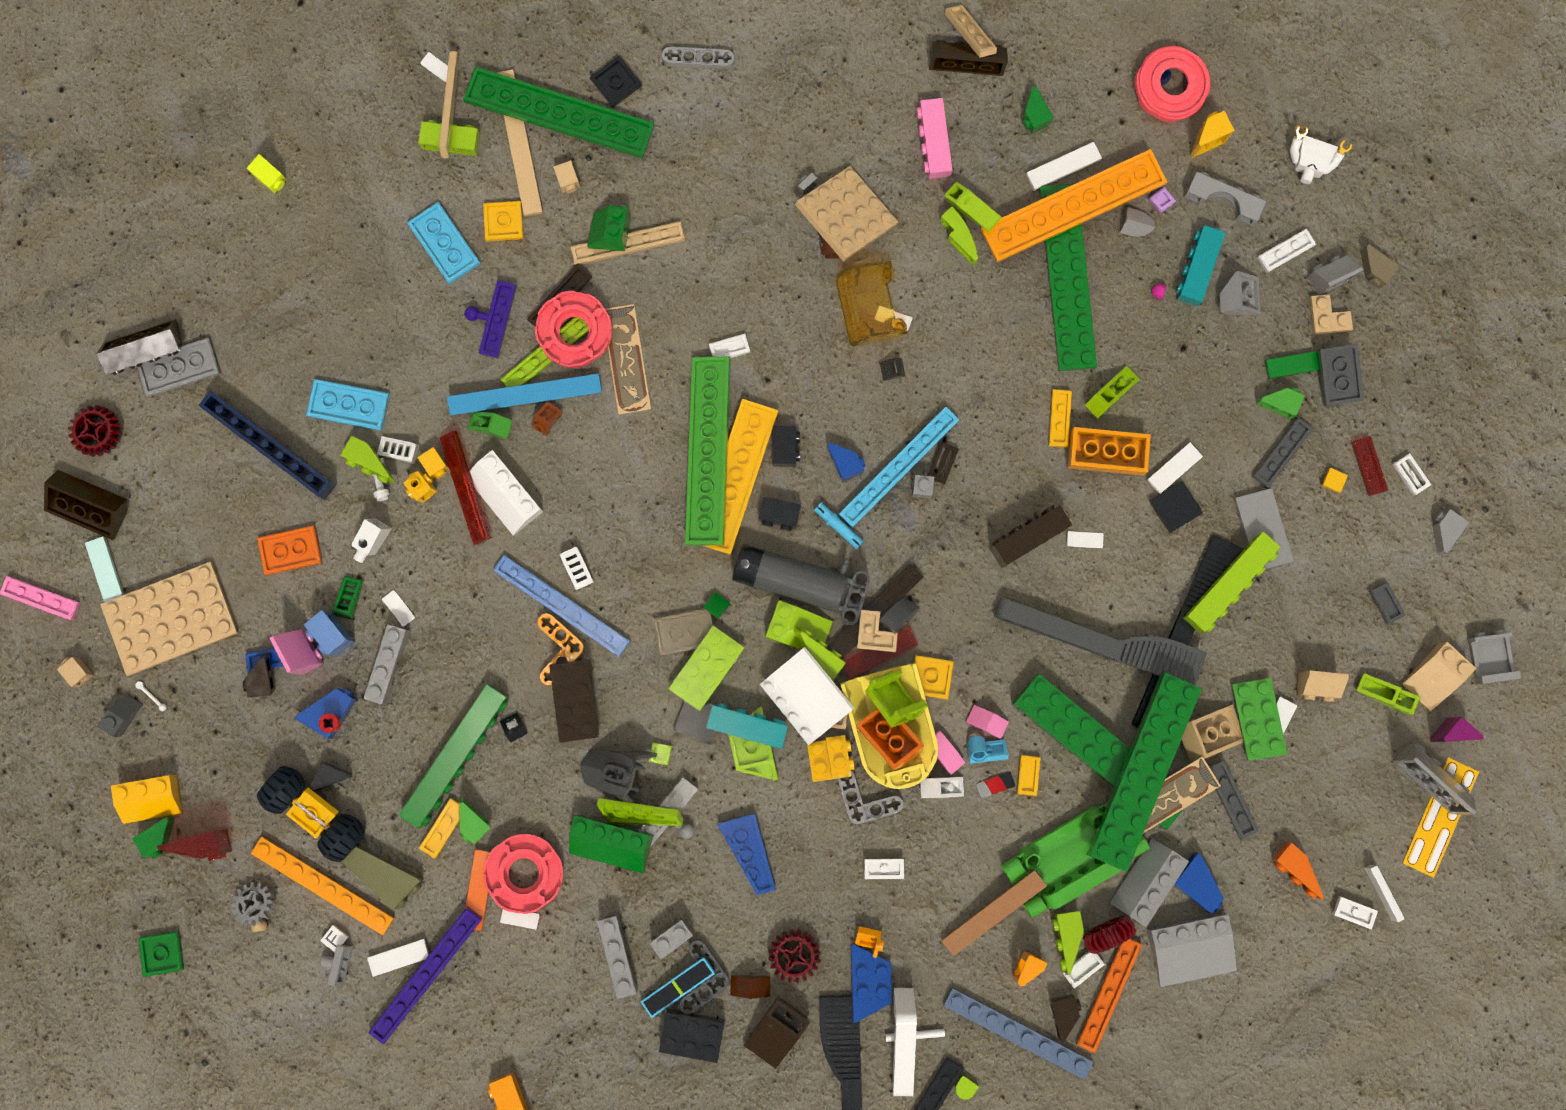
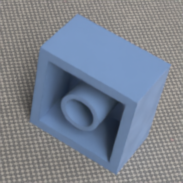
(328, 633)

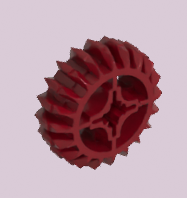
(80, 436)
(1109, 934)
(809, 964)

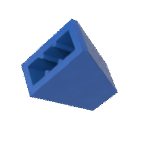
(336, 702)
(1199, 884)

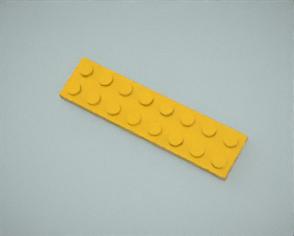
(744, 458)

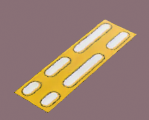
(1437, 826)

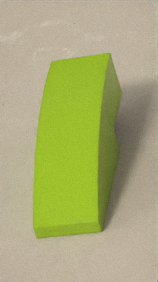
(959, 235)
(1388, 694)

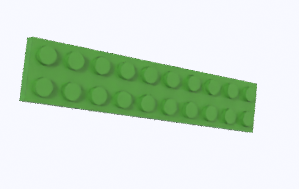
(708, 451)

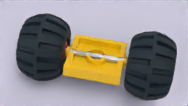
(311, 813)

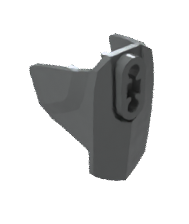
(613, 771)

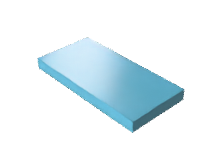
(443, 243)
(348, 404)

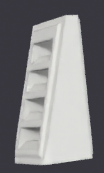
(412, 451)
(568, 553)

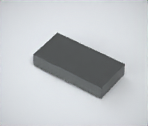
(1387, 603)

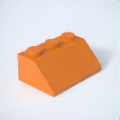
(895, 744)

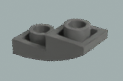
(899, 614)

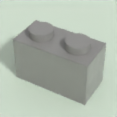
(671, 938)

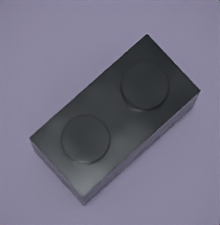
(785, 446)
(779, 513)

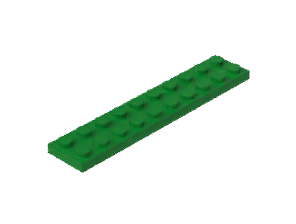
(558, 112)
(1069, 295)

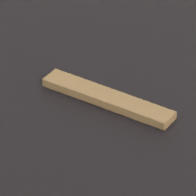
(449, 104)
(636, 242)

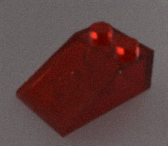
(208, 845)

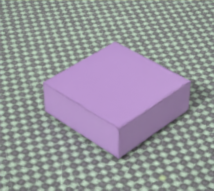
(1162, 200)

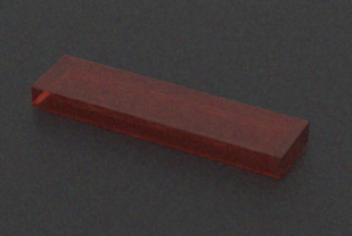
(871, 658)

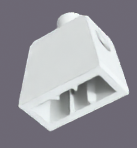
(369, 538)

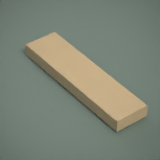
(970, 31)

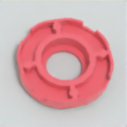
(1158, 102)
(563, 307)
(523, 899)

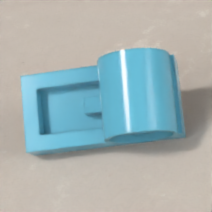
(987, 751)

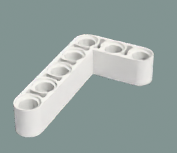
(904, 1041)

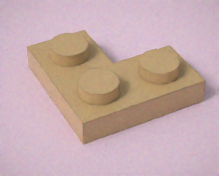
(1324, 320)
(869, 636)

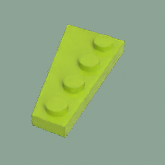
(631, 813)

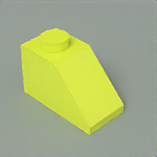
(266, 174)

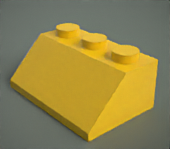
(147, 799)

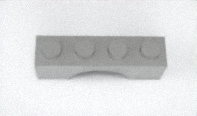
(1246, 206)
(381, 679)
(616, 956)

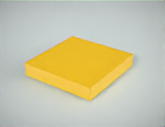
(503, 221)
(934, 676)

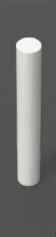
(921, 1034)

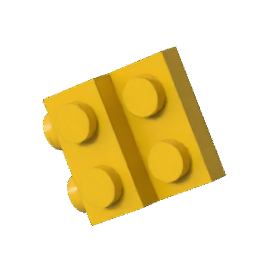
(830, 759)

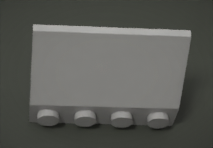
(1435, 781)
(1193, 949)

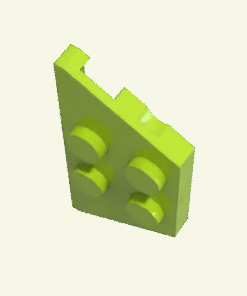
(753, 756)

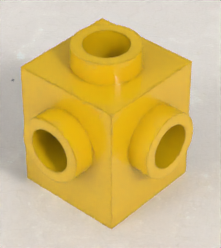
(419, 486)

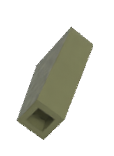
(383, 877)

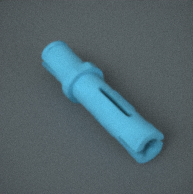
(834, 521)

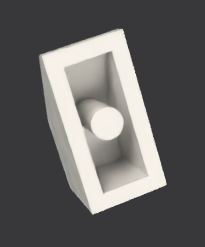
(942, 787)

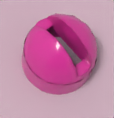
(1158, 291)

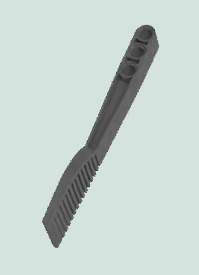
(1145, 653)

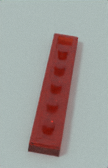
(465, 487)

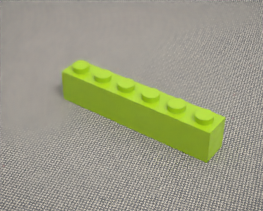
(1232, 582)

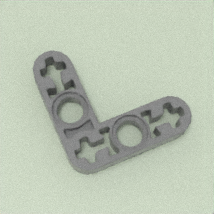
(865, 808)

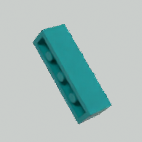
(1201, 265)
(746, 726)

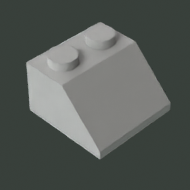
(1334, 274)

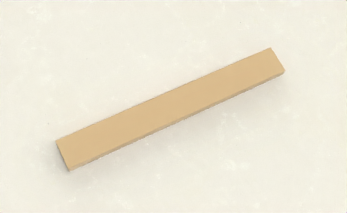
(522, 162)

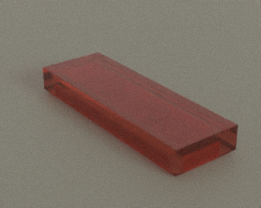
(1369, 466)

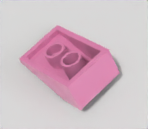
(297, 651)

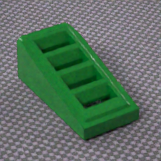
(349, 614)

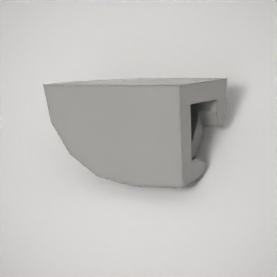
(1137, 223)

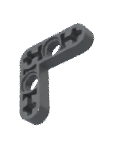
(719, 972)

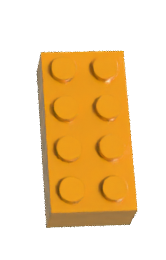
(1109, 451)

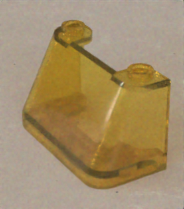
(868, 303)

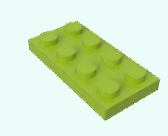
(706, 668)

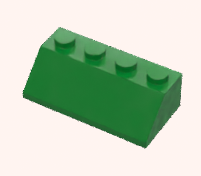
(609, 843)

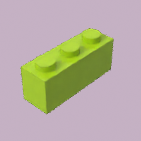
(463, 139)

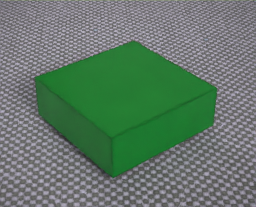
(716, 605)

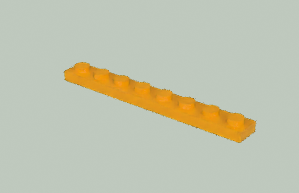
(322, 885)

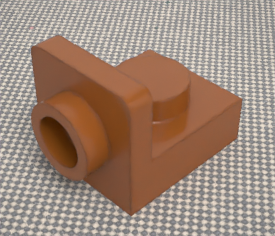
(546, 417)

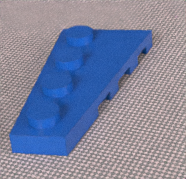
(747, 845)

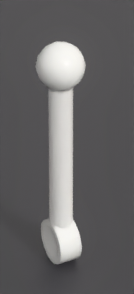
(140, 685)

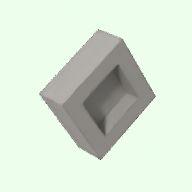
(806, 183)

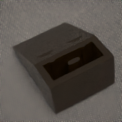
(777, 1032)

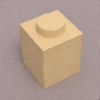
(566, 177)
(74, 671)

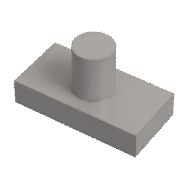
(338, 964)

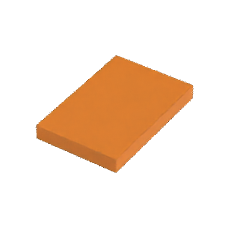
(289, 550)

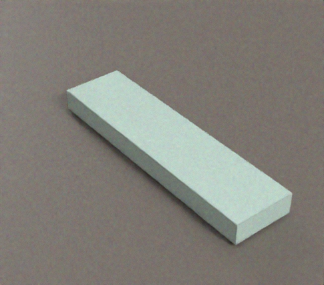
(104, 569)

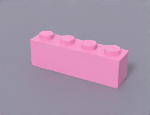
(935, 138)

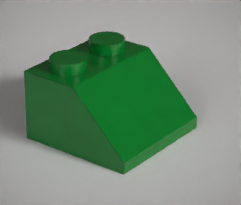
(610, 228)

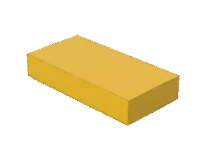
(1028, 775)

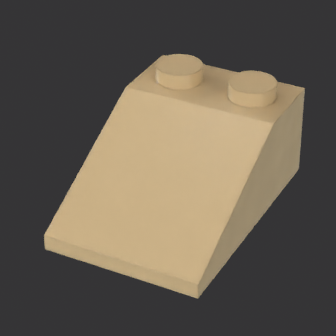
(1438, 675)
(1212, 733)

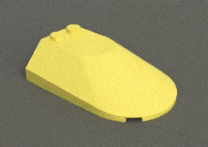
(922, 727)

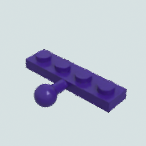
(496, 319)

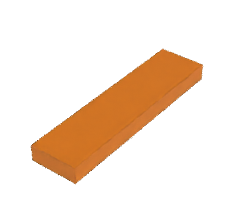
(477, 892)

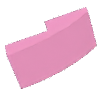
(947, 754)

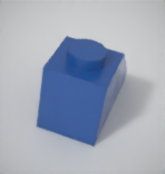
(846, 462)

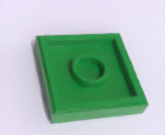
(161, 953)

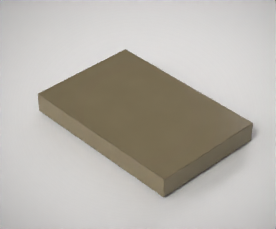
(682, 631)

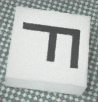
(334, 937)

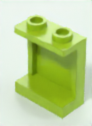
(893, 699)

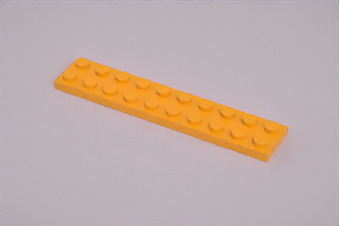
(1074, 205)

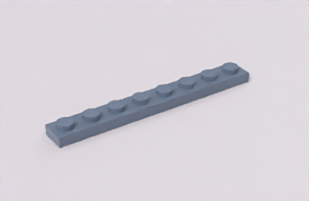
(1018, 1033)

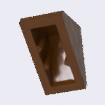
(750, 986)

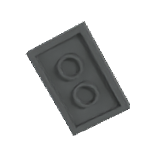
(1340, 374)

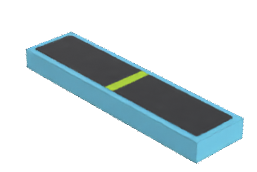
(678, 987)

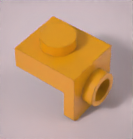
(869, 938)

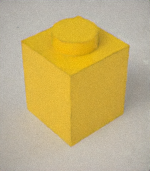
(433, 463)

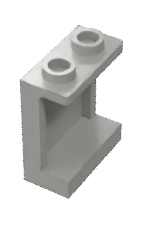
(1492, 657)

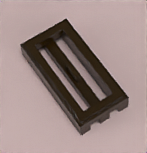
(937, 478)

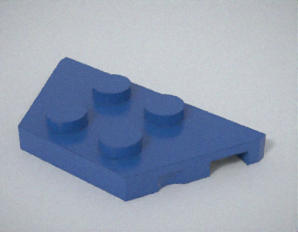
(869, 983)

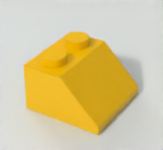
(1213, 133)

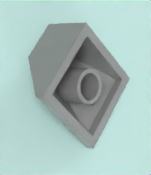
(1241, 295)

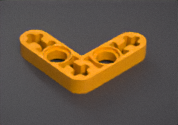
(565, 651)

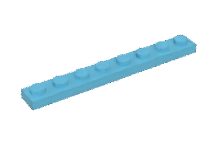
(898, 467)

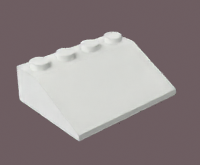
(806, 696)

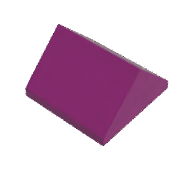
(1455, 730)

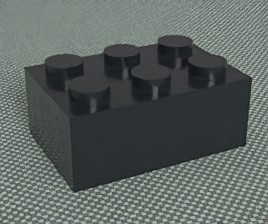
(691, 1036)

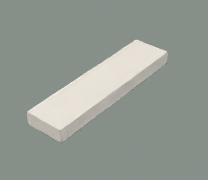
(1063, 166)

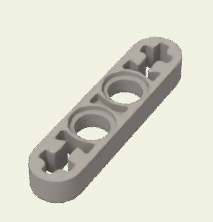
(698, 54)

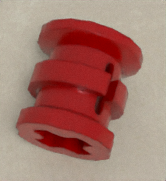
(323, 723)

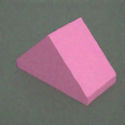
(987, 721)

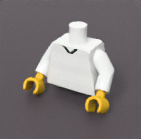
(1314, 156)

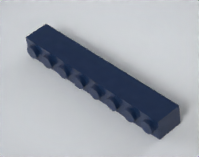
(267, 445)

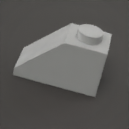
(1447, 530)

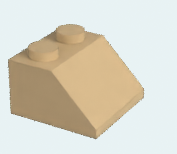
(1321, 684)

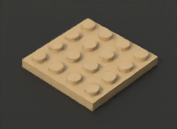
(846, 213)

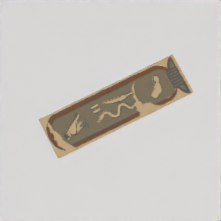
(627, 361)
(1182, 790)

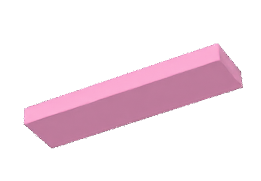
(39, 598)

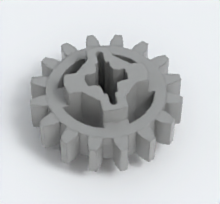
(245, 899)

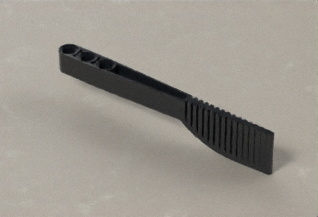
(1214, 562)
(842, 1047)

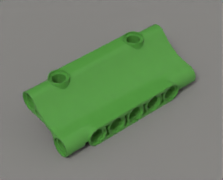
(1063, 862)

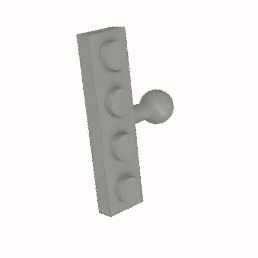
(676, 799)

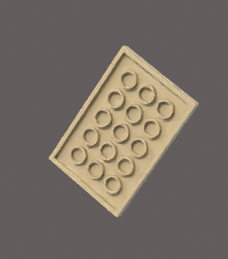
(169, 618)

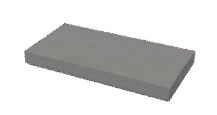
(192, 364)
(1260, 514)

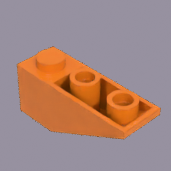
(1297, 865)

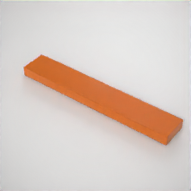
(1108, 995)

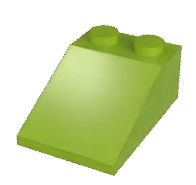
(788, 618)

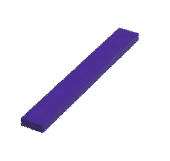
(425, 975)

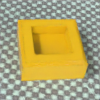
(1334, 480)

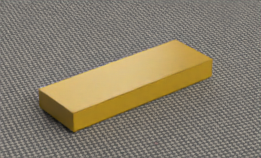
(1060, 418)
(441, 829)

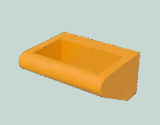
(1028, 968)

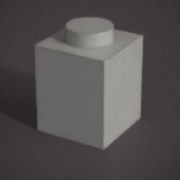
(923, 486)

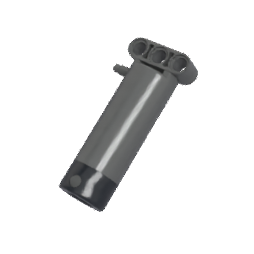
(800, 580)

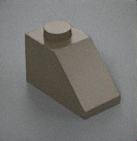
(1377, 266)

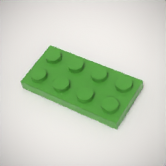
(1259, 719)

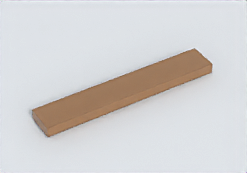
(994, 912)

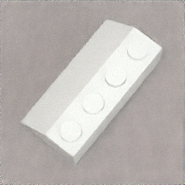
(504, 493)

